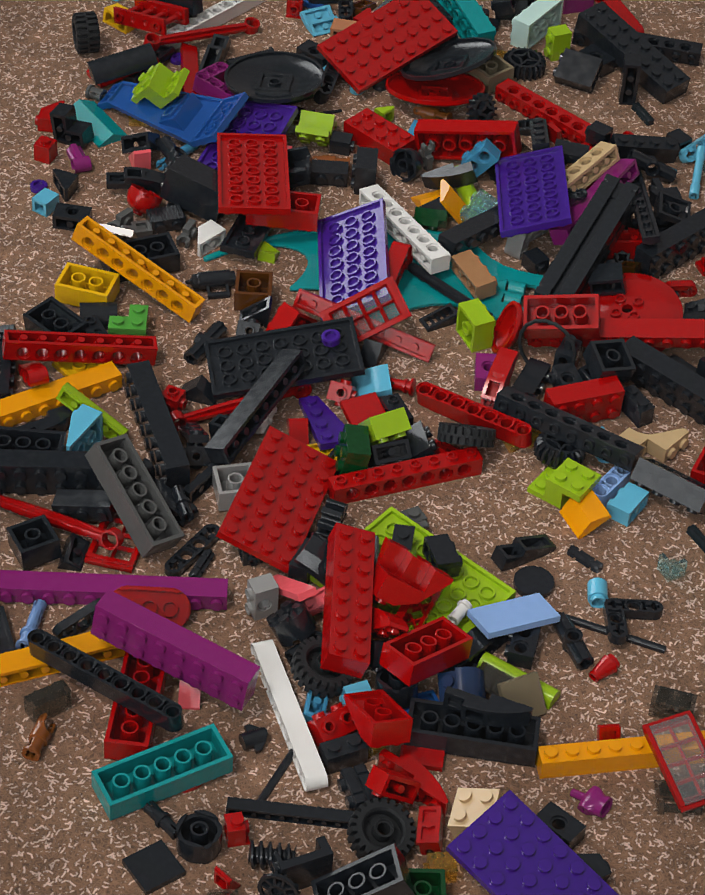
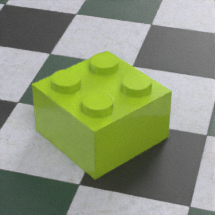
(475, 325)
(387, 426)

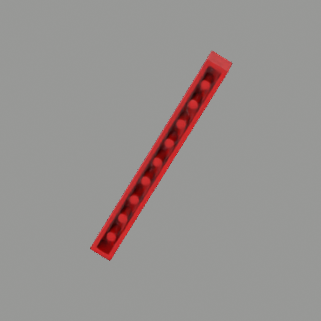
(652, 331)

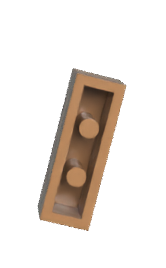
(474, 274)

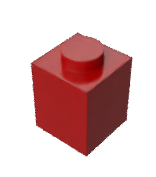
(45, 149)

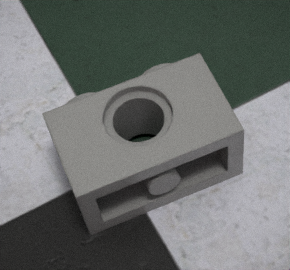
(261, 596)

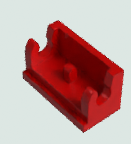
(430, 829)

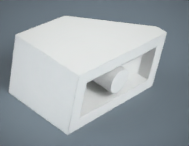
(209, 237)

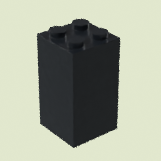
(192, 187)

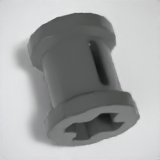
(91, 88)

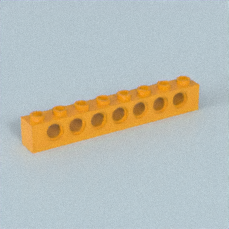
(138, 269)

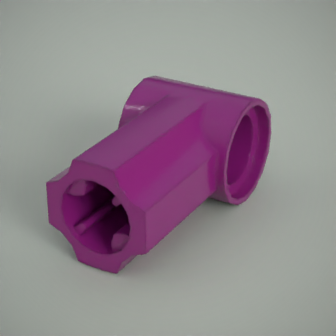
(79, 161)

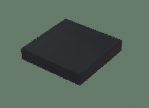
(153, 867)

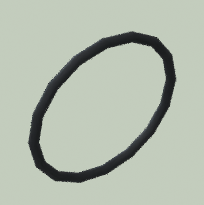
(551, 323)

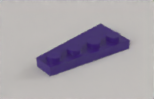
(321, 421)

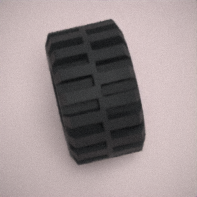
(86, 32)

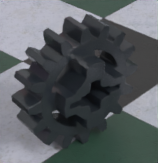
(481, 107)

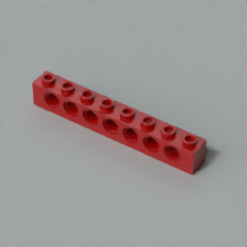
(535, 106)
(78, 347)
(405, 475)

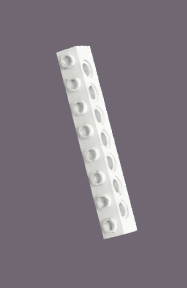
(407, 230)

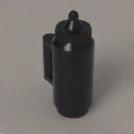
(213, 280)

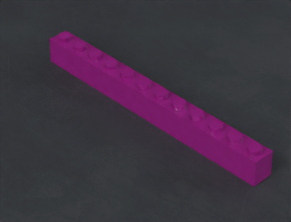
(86, 587)

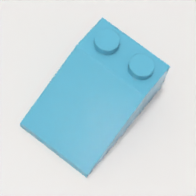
(84, 429)

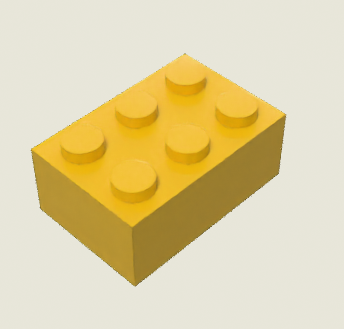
(86, 285)

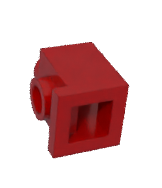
(294, 8)
(236, 829)

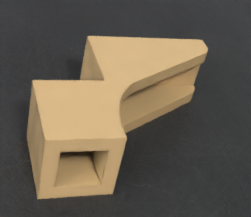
(659, 445)

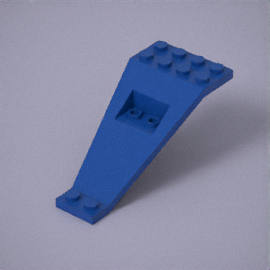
(188, 117)

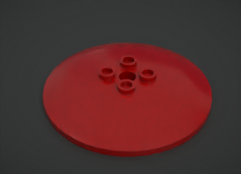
(439, 93)
(645, 297)

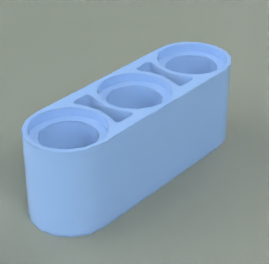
(611, 483)

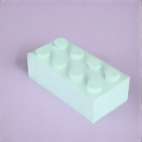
(534, 21)

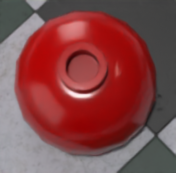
(141, 199)

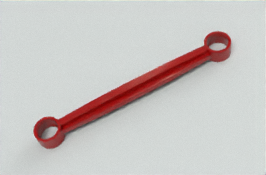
(203, 33)
(227, 407)
(63, 522)

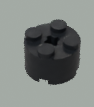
(292, 623)
(395, 687)
(199, 837)

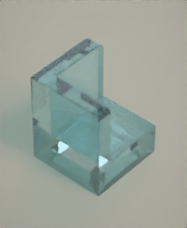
(671, 568)

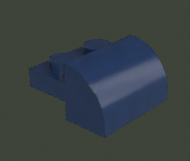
(463, 678)

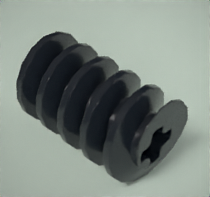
(265, 855)

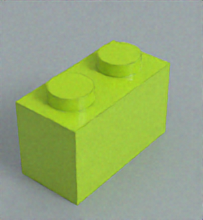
(557, 40)

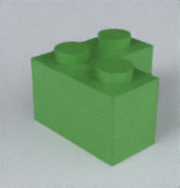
(133, 324)

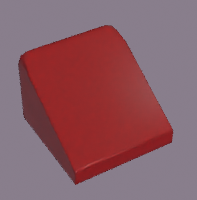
(224, 880)

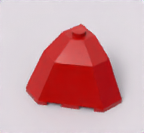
(405, 578)

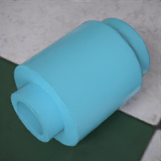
(597, 592)

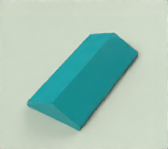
(104, 128)

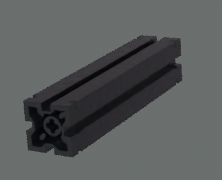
(591, 238)

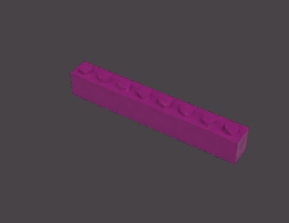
(624, 169)

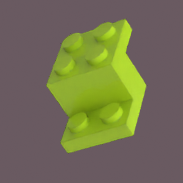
(159, 85)
(315, 127)
(565, 482)

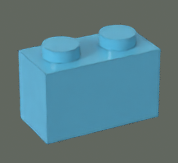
(627, 503)

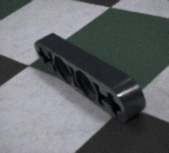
(191, 550)

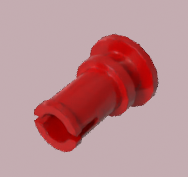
(404, 385)

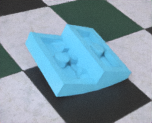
(318, 20)
(375, 380)

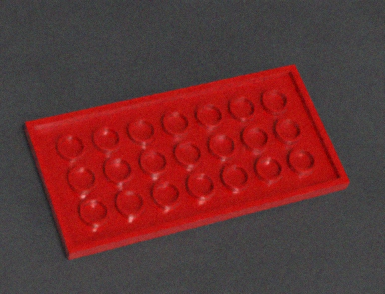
(386, 41)
(253, 174)
(277, 499)

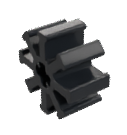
(332, 512)

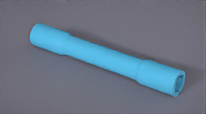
(699, 161)

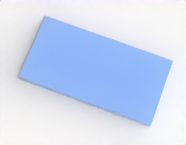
(513, 615)

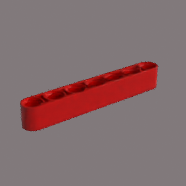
(473, 413)

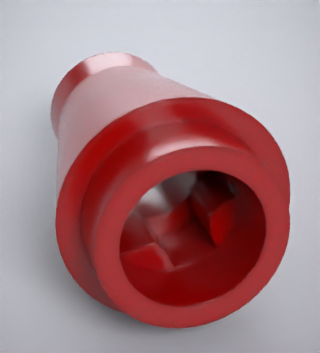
(605, 667)

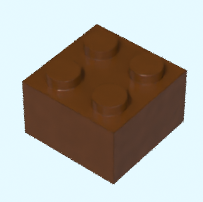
(251, 287)

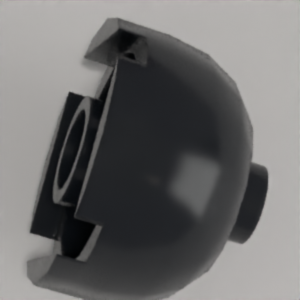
(407, 161)

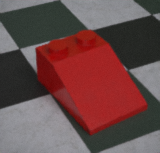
(379, 718)

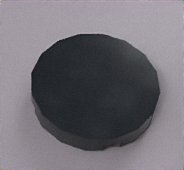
(533, 580)

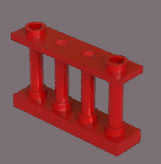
(151, 15)

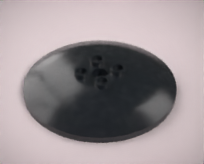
(451, 59)
(274, 77)

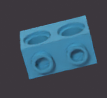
(482, 160)

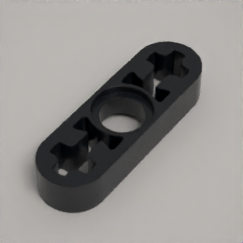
(70, 625)

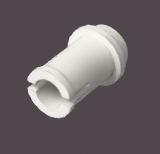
(460, 611)

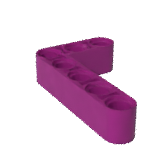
(211, 81)

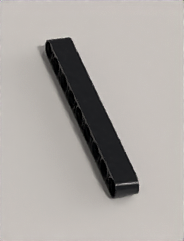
(106, 680)

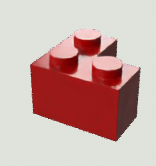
(289, 316)

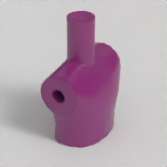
(593, 801)

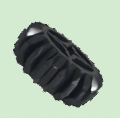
(527, 63)
(555, 452)

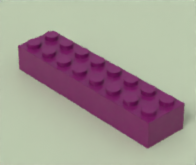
(175, 650)

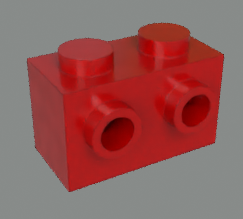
(331, 724)
(392, 784)

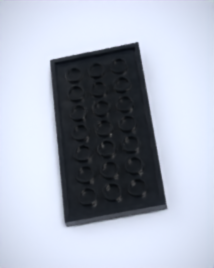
(241, 360)

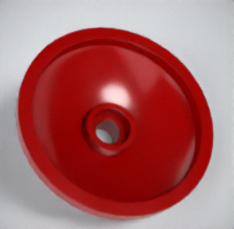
(508, 326)

